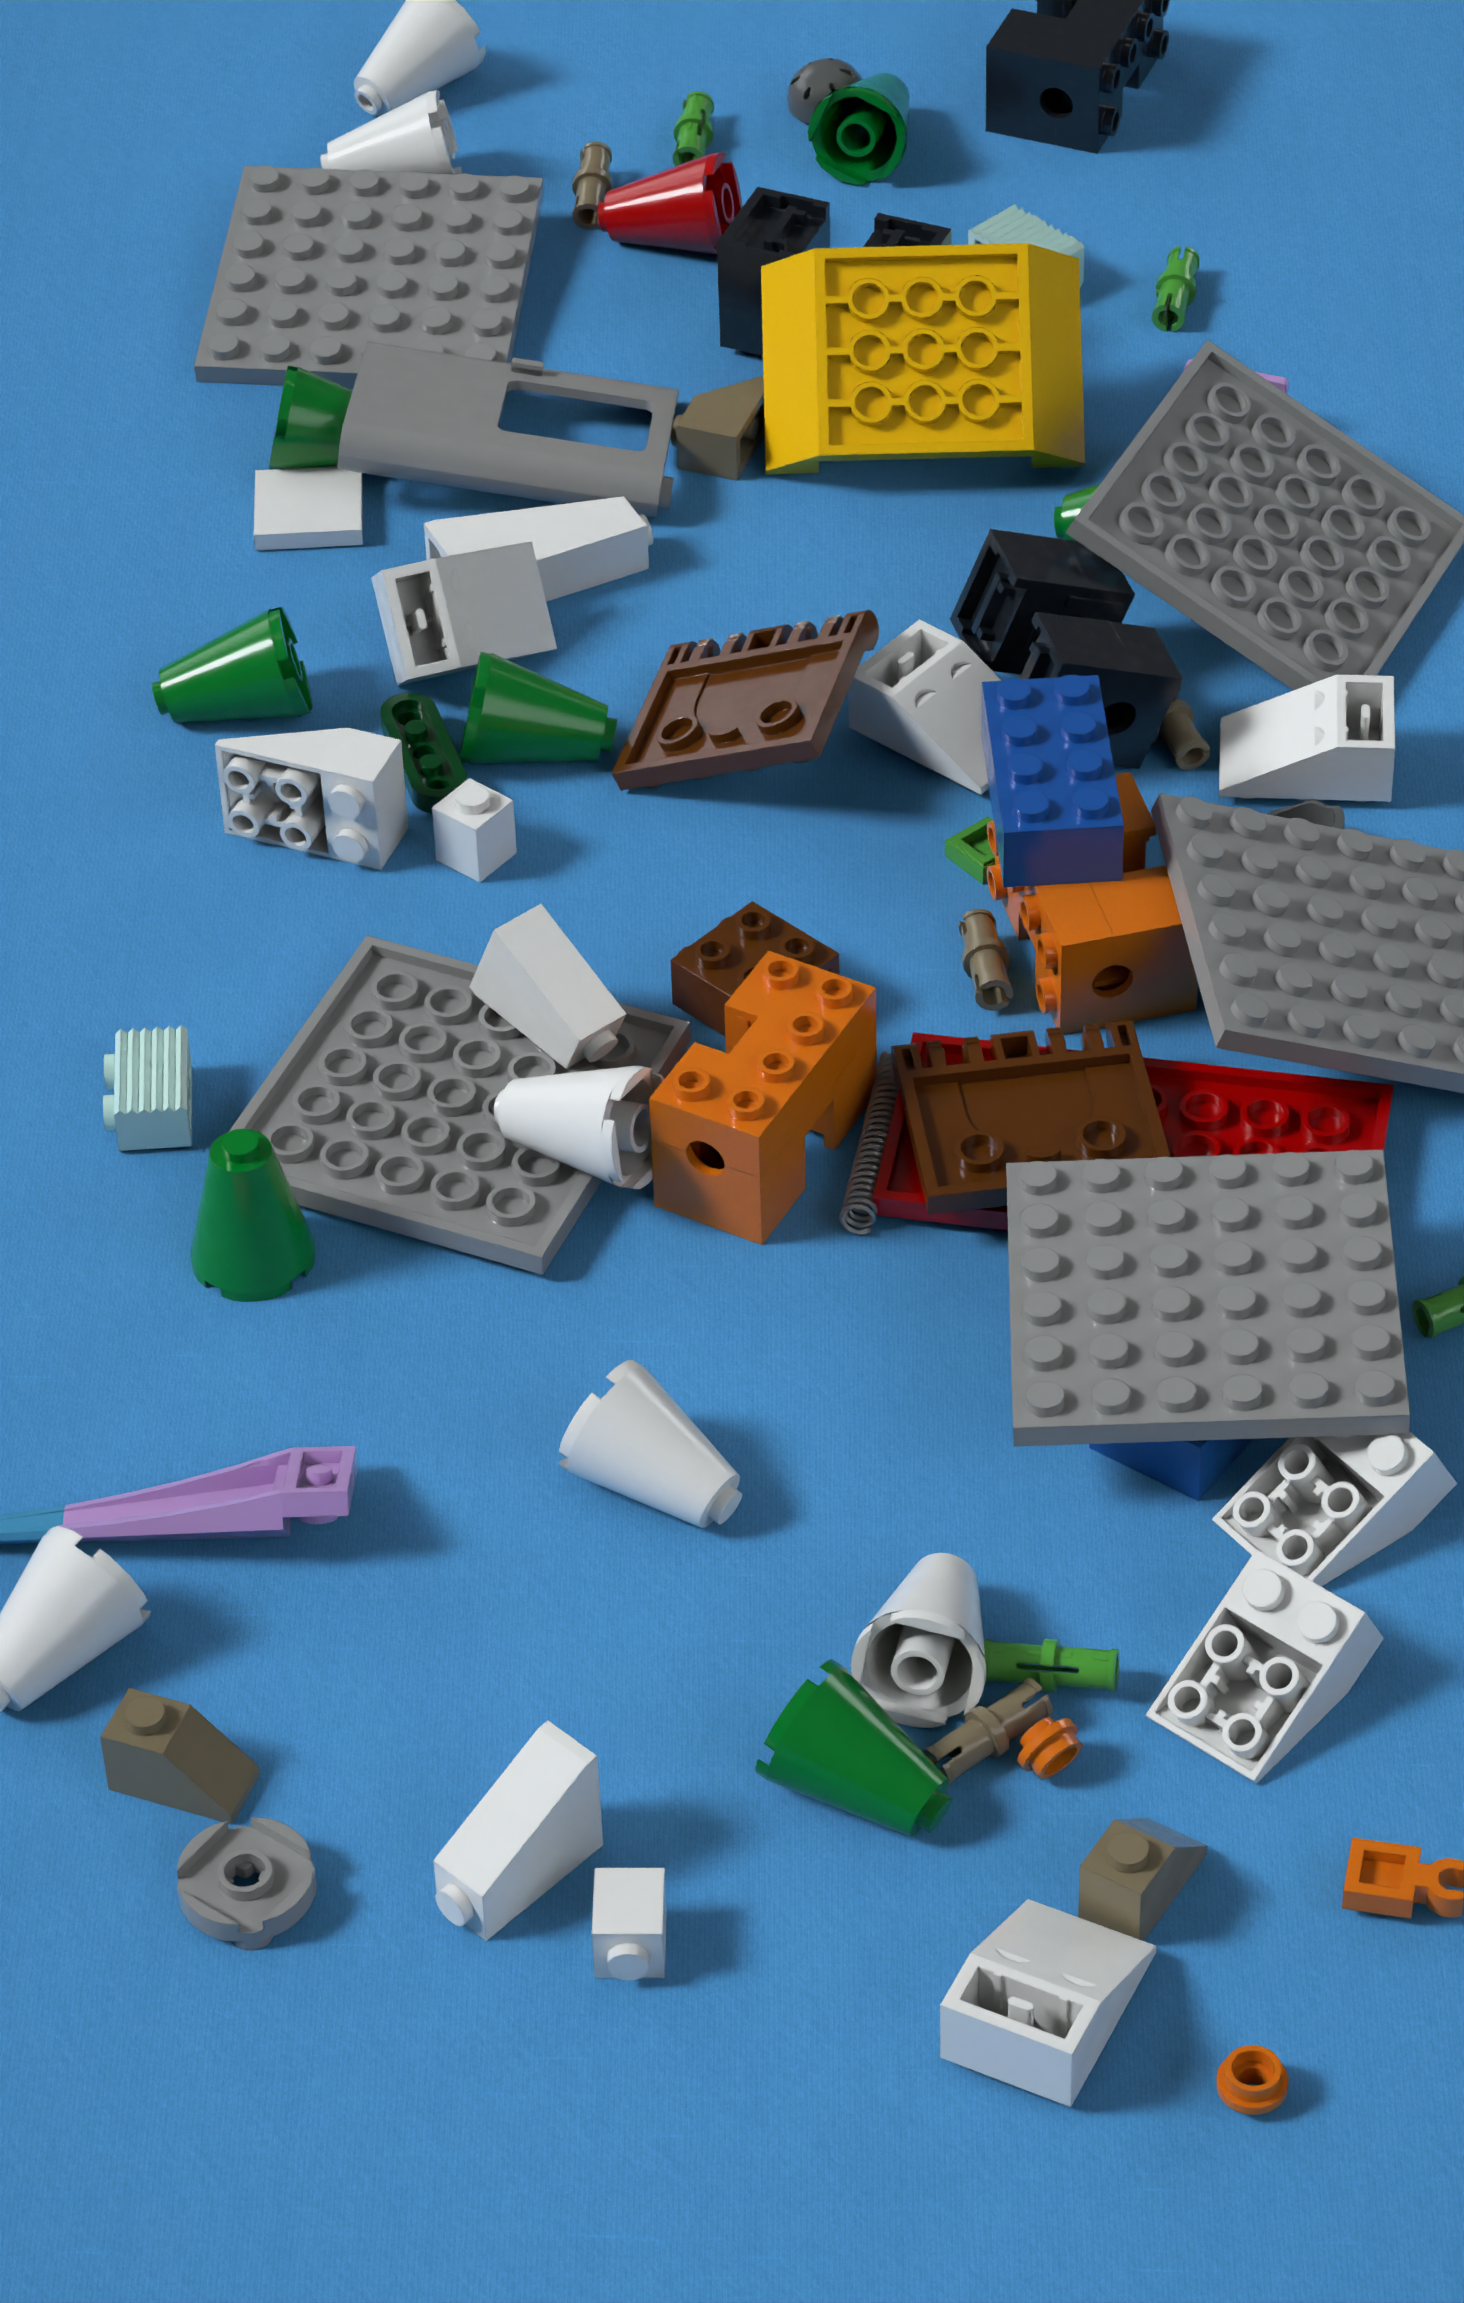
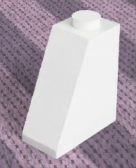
(547, 989)
(522, 1834)

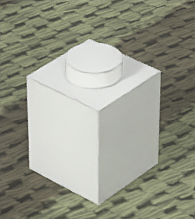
(474, 830)
(629, 1923)

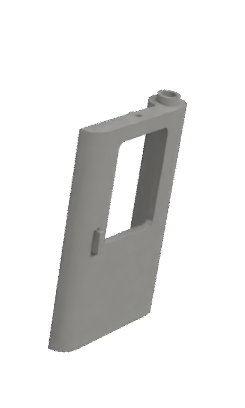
(440, 416)

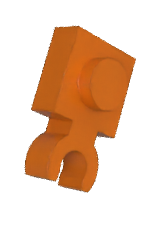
(1391, 1879)

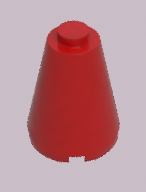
(676, 207)

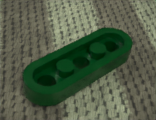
(428, 752)

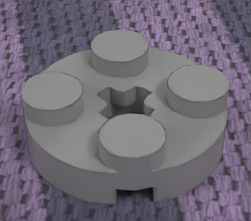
(252, 1912)

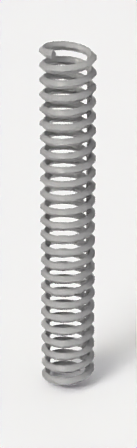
(870, 1173)

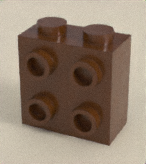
(722, 959)

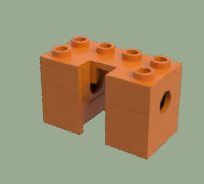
(1105, 935)
(737, 1120)

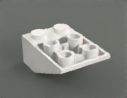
(460, 605)
(925, 702)
(1313, 743)
(316, 792)
(1335, 1500)
(1265, 1668)
(1041, 2000)

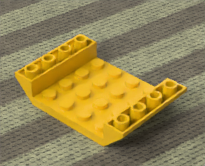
(922, 355)

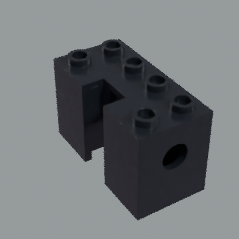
(1065, 68)
(777, 227)
(1059, 612)

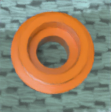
(1049, 1747)
(1256, 2066)

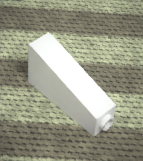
(572, 542)

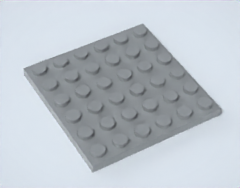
(363, 257)
(1270, 526)
(1321, 940)
(393, 1102)
(1203, 1299)

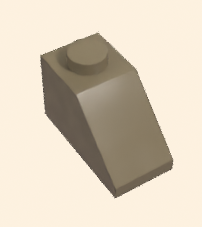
(721, 430)
(175, 1758)
(1135, 1875)

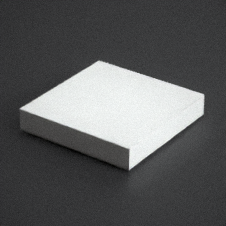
(307, 508)

